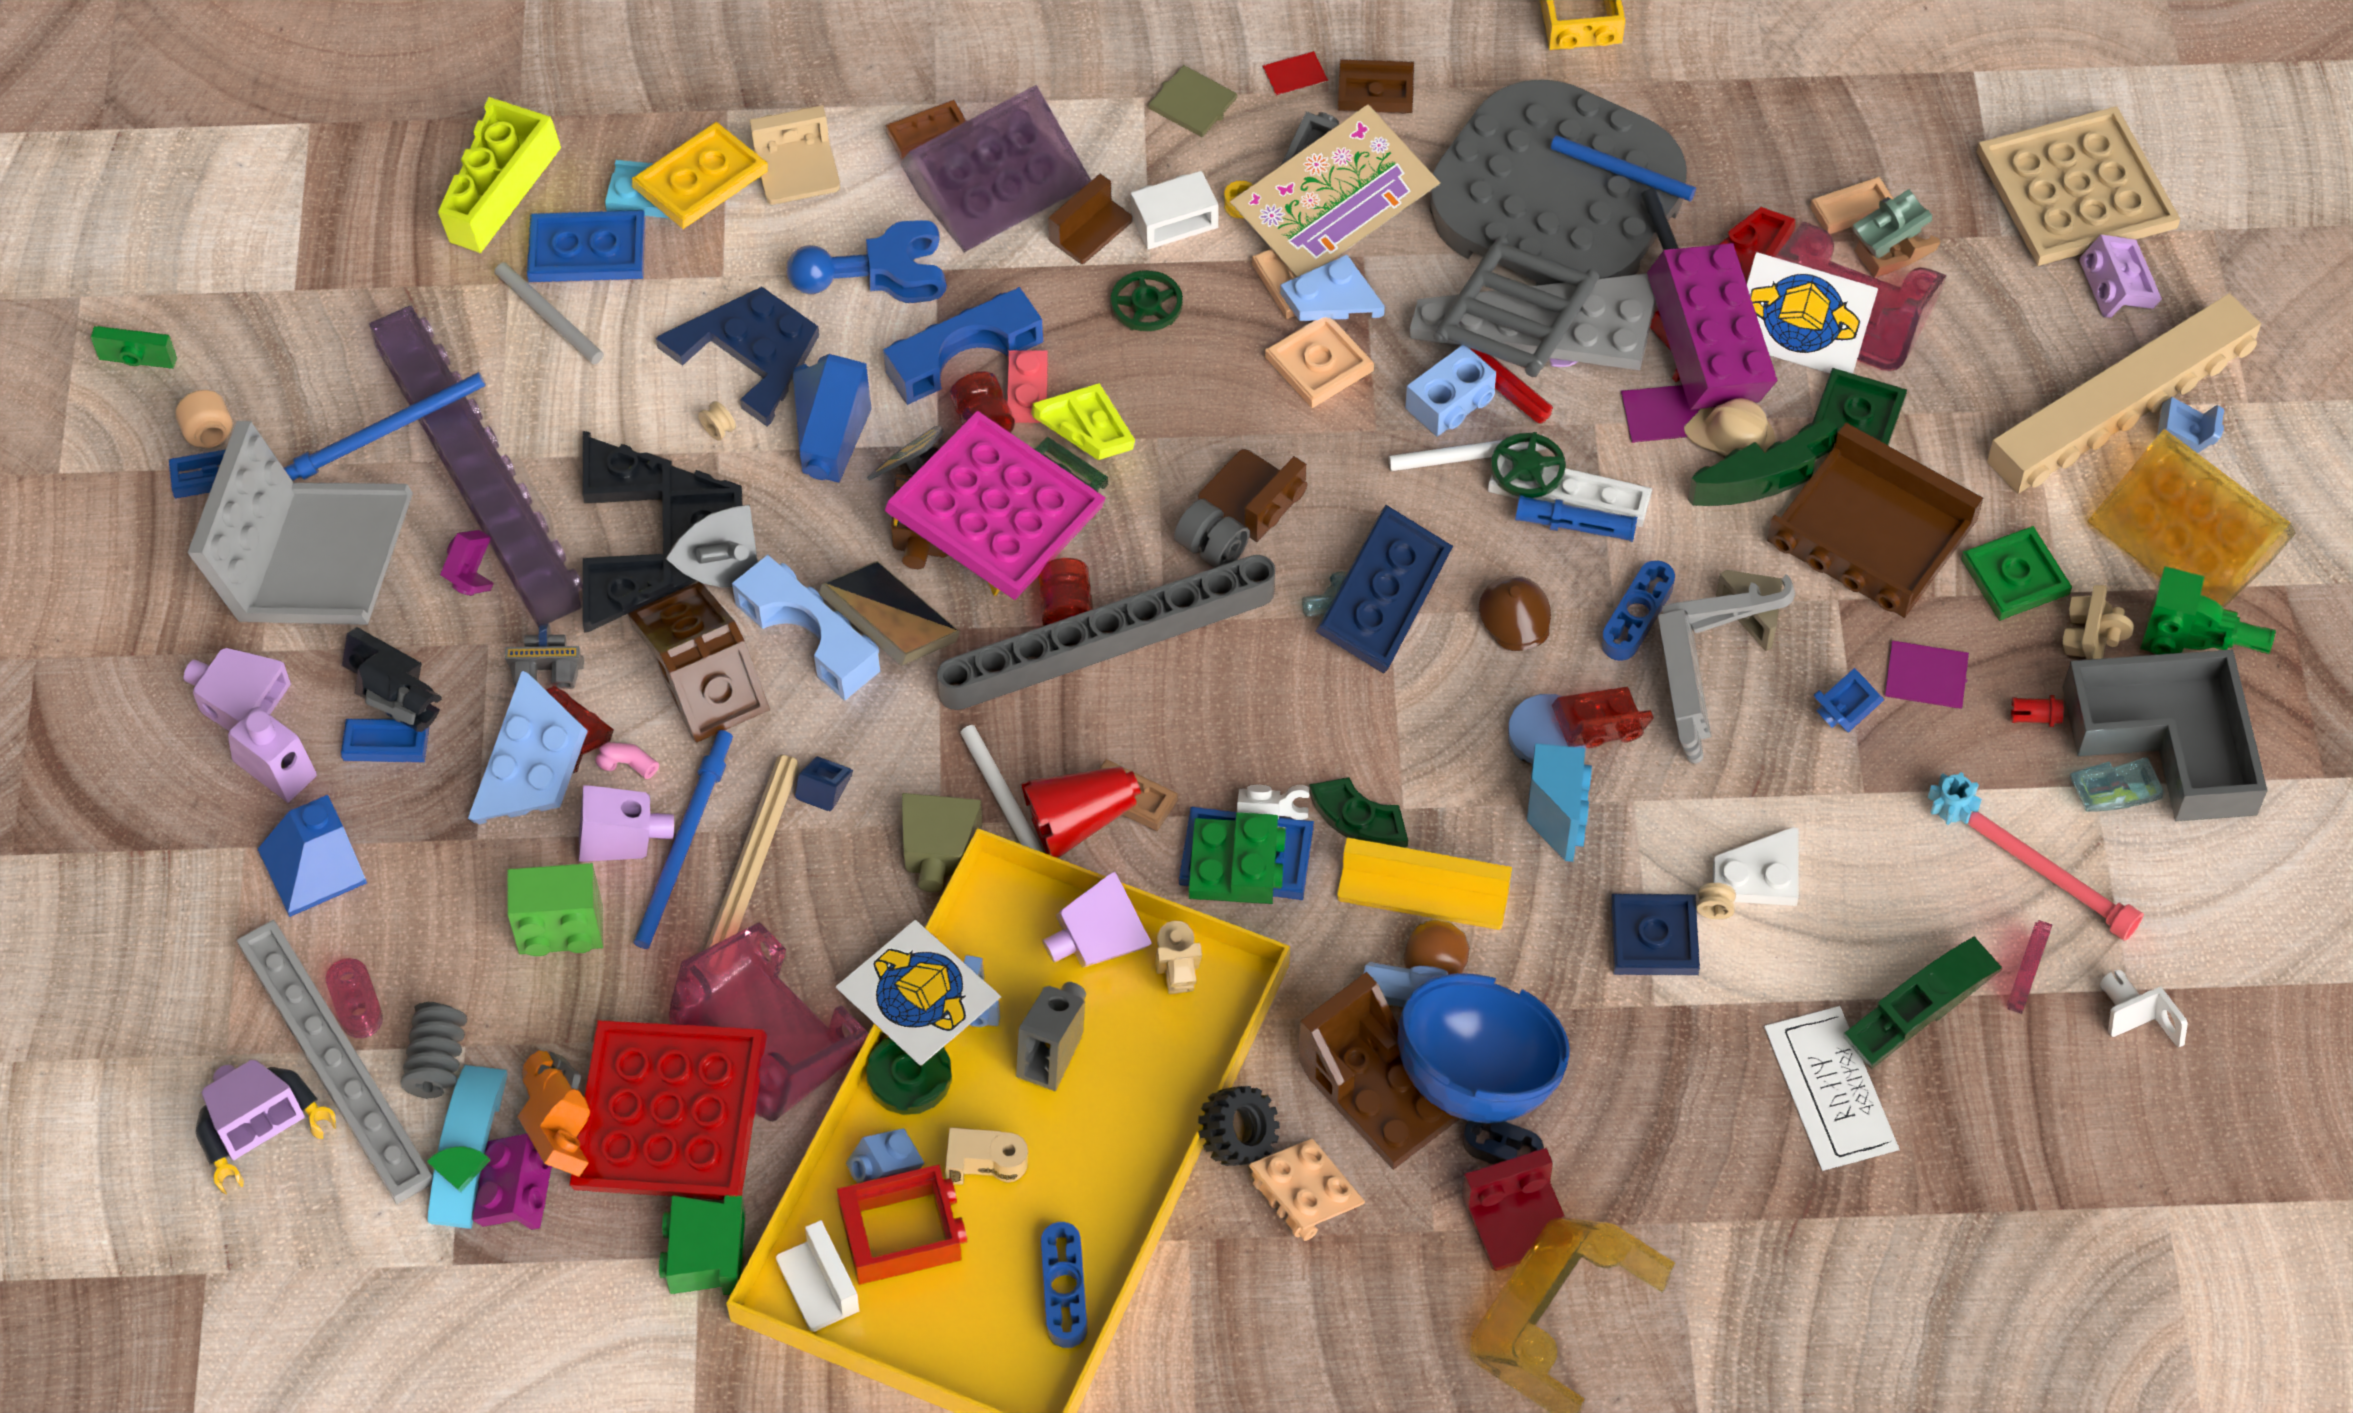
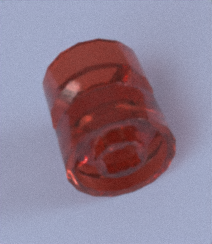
(981, 393)
(1064, 589)

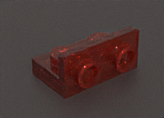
(1600, 717)

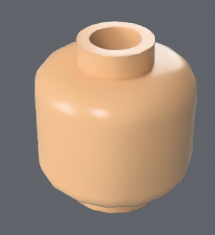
(204, 418)

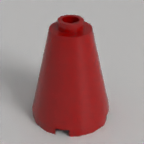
(1078, 805)

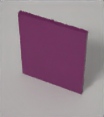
(1657, 413)
(1927, 674)

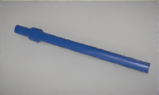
(308, 464)
(710, 772)

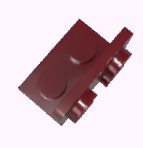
(1511, 1205)

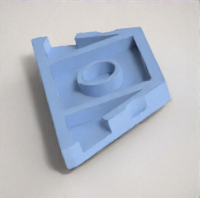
(530, 756)

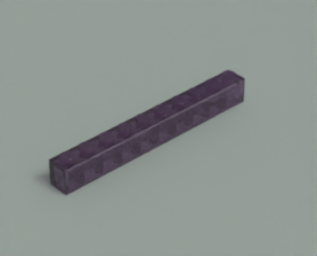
(478, 469)

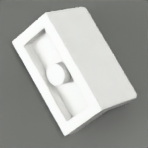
(818, 1279)

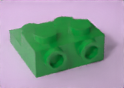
(1237, 859)

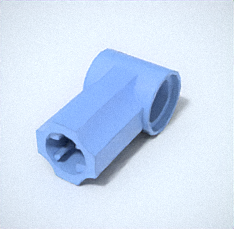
(1398, 982)

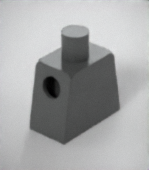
(1053, 1019)

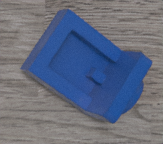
(1848, 701)

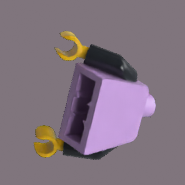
(249, 1108)

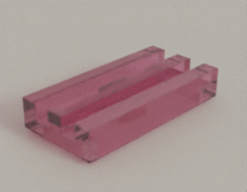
(2029, 966)

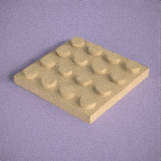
(2077, 183)

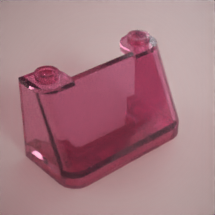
(1896, 312)

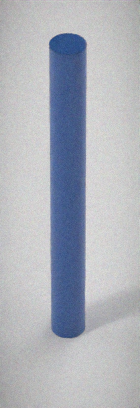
(1623, 168)

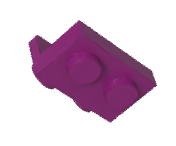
(512, 1184)

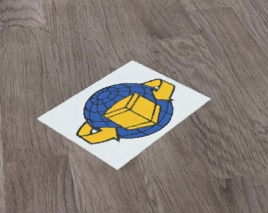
(1809, 313)
(918, 992)

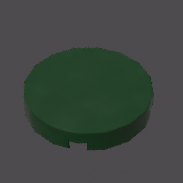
(902, 1083)

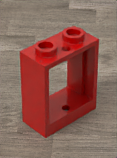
(892, 1190)

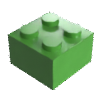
(555, 909)

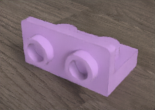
(2118, 275)

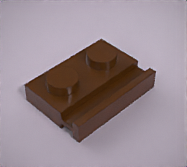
(1381, 84)

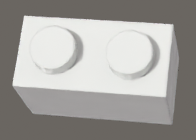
(1174, 209)

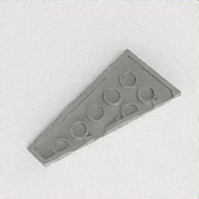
(1606, 331)

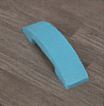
(466, 1125)

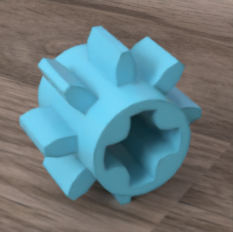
(1954, 798)

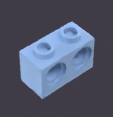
(1448, 385)

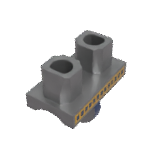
(546, 653)

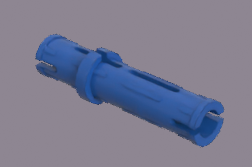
(1576, 518)

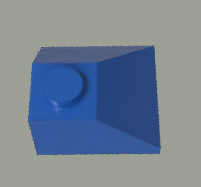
(310, 857)

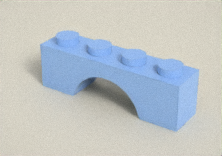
(775, 596)

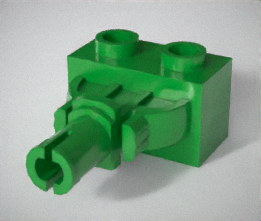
(2192, 621)

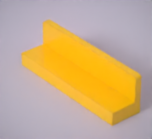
(1424, 884)

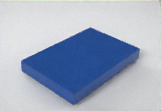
(586, 246)
(1294, 858)

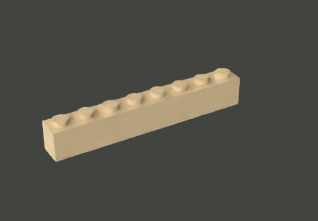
(2123, 394)

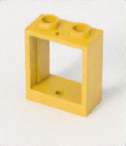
(1586, 31)

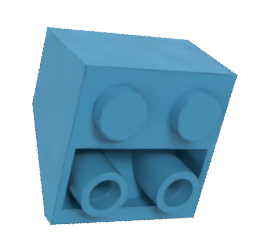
(1559, 797)

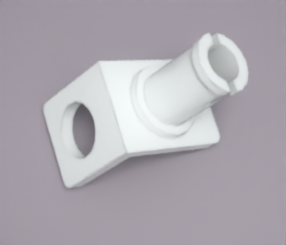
(2137, 1009)

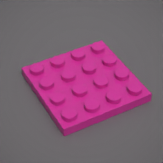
(995, 505)

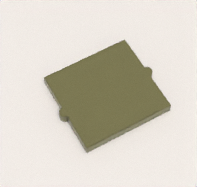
(1192, 101)

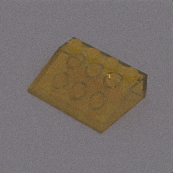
(2191, 518)

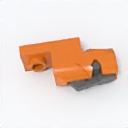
(554, 1111)

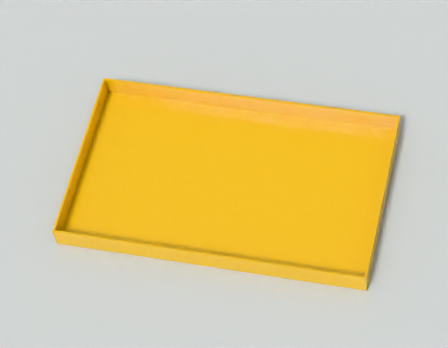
(1100, 1149)

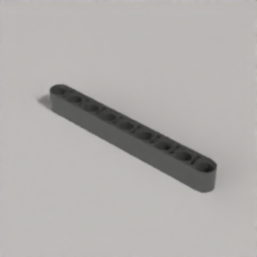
(1093, 645)

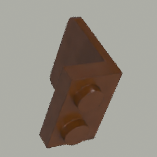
(1256, 490)

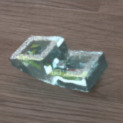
(2117, 787)

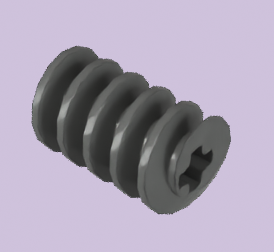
(433, 1050)

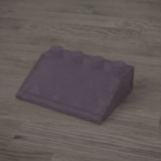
(996, 169)

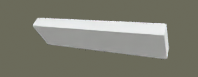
(1585, 491)

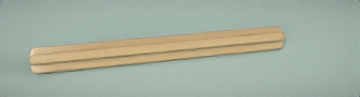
(754, 850)

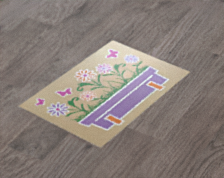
(1335, 192)

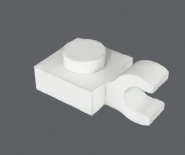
(1264, 800)

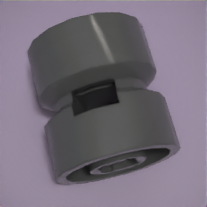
(1208, 532)

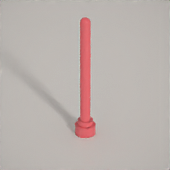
(2121, 919)

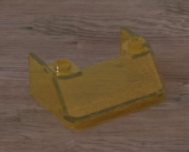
(1507, 1336)

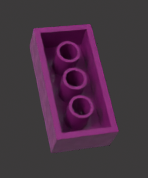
(1711, 325)

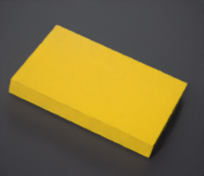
(699, 175)

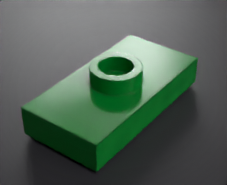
(133, 347)

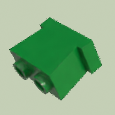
(703, 1244)

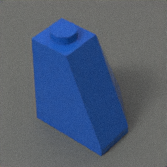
(830, 413)

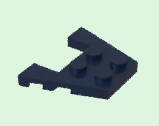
(759, 334)

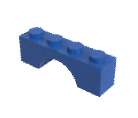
(1000, 324)

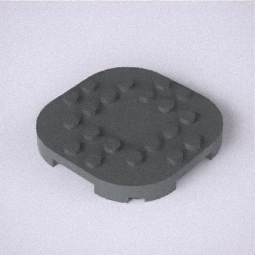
(1511, 185)

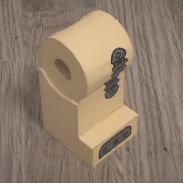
(985, 1154)

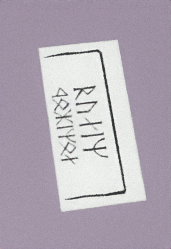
(1831, 1089)

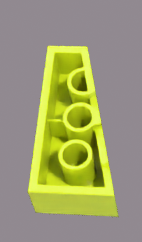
(497, 172)

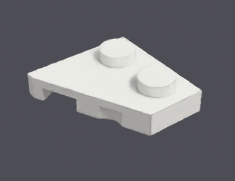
(1762, 869)

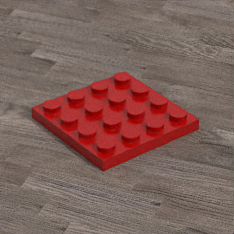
(670, 1109)

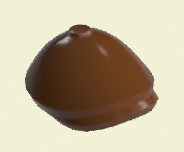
(1516, 612)

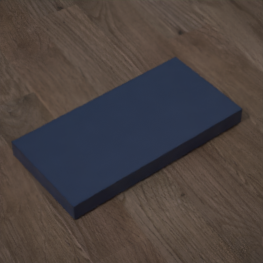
(1384, 589)

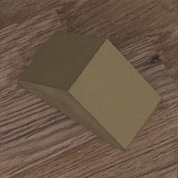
(1760, 625)

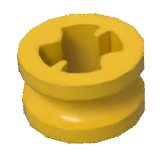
(1232, 191)

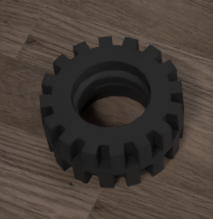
(1257, 1120)

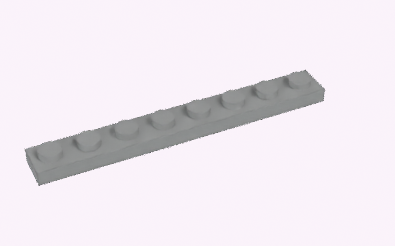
(335, 1062)

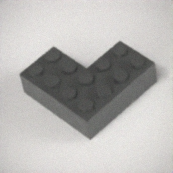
(2187, 711)

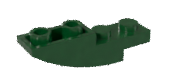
(1756, 474)
(1922, 1000)

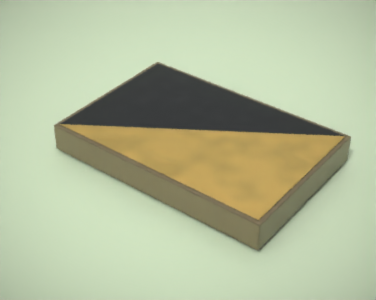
(889, 613)

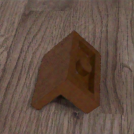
(1088, 221)

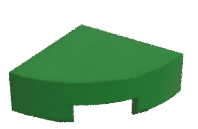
(459, 1165)

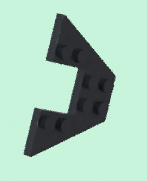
(619, 474)

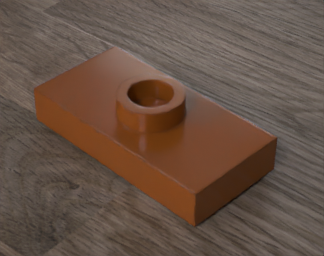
(923, 127)

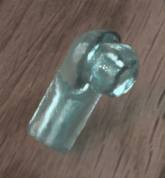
(1319, 604)

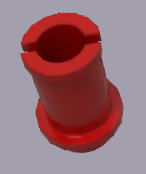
(2037, 710)

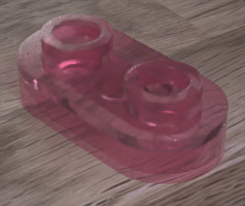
(353, 995)

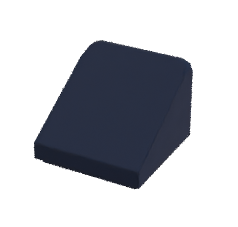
(822, 783)

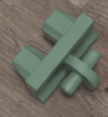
(1892, 223)

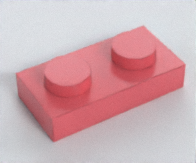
(1026, 382)

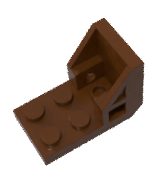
(701, 660)
(1356, 1064)

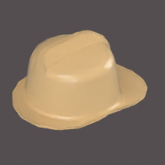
(1730, 427)

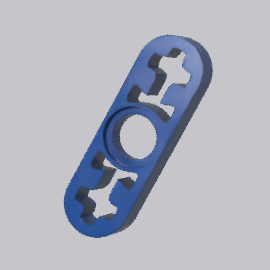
(1638, 626)
(1050, 1273)

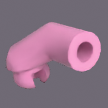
(629, 754)

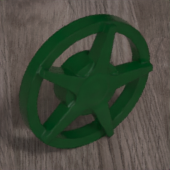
(1146, 301)
(1528, 464)

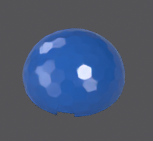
(1481, 1048)

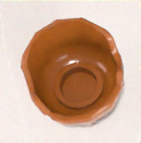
(1437, 945)

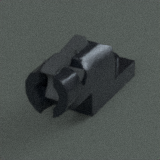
(390, 680)

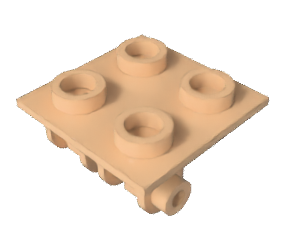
(1304, 1187)

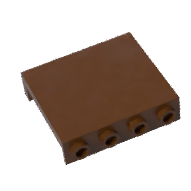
(1876, 521)

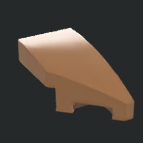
(1900, 255)

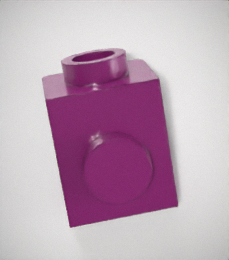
(463, 561)

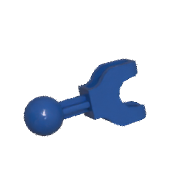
(886, 263)

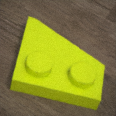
(1087, 421)

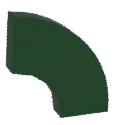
(1356, 816)

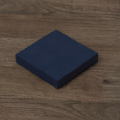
(1655, 934)

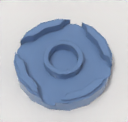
(1534, 723)

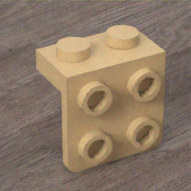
(796, 155)

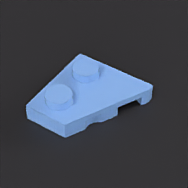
(1331, 293)

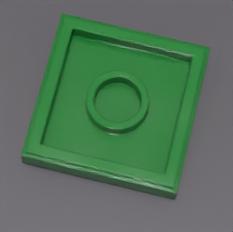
(2016, 573)

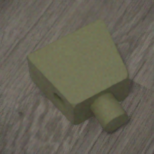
(937, 835)

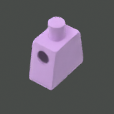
(236, 685)
(259, 747)
(618, 824)
(1098, 926)

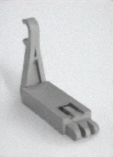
(1682, 656)

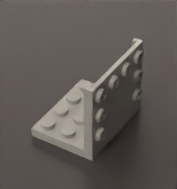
(294, 547)

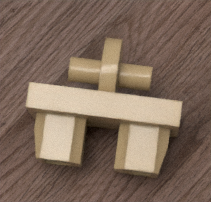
(2102, 626)
(1178, 956)

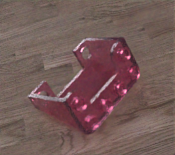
(741, 989)

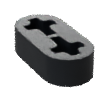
(1502, 1142)

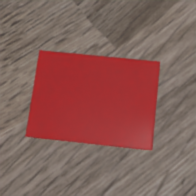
(1295, 73)

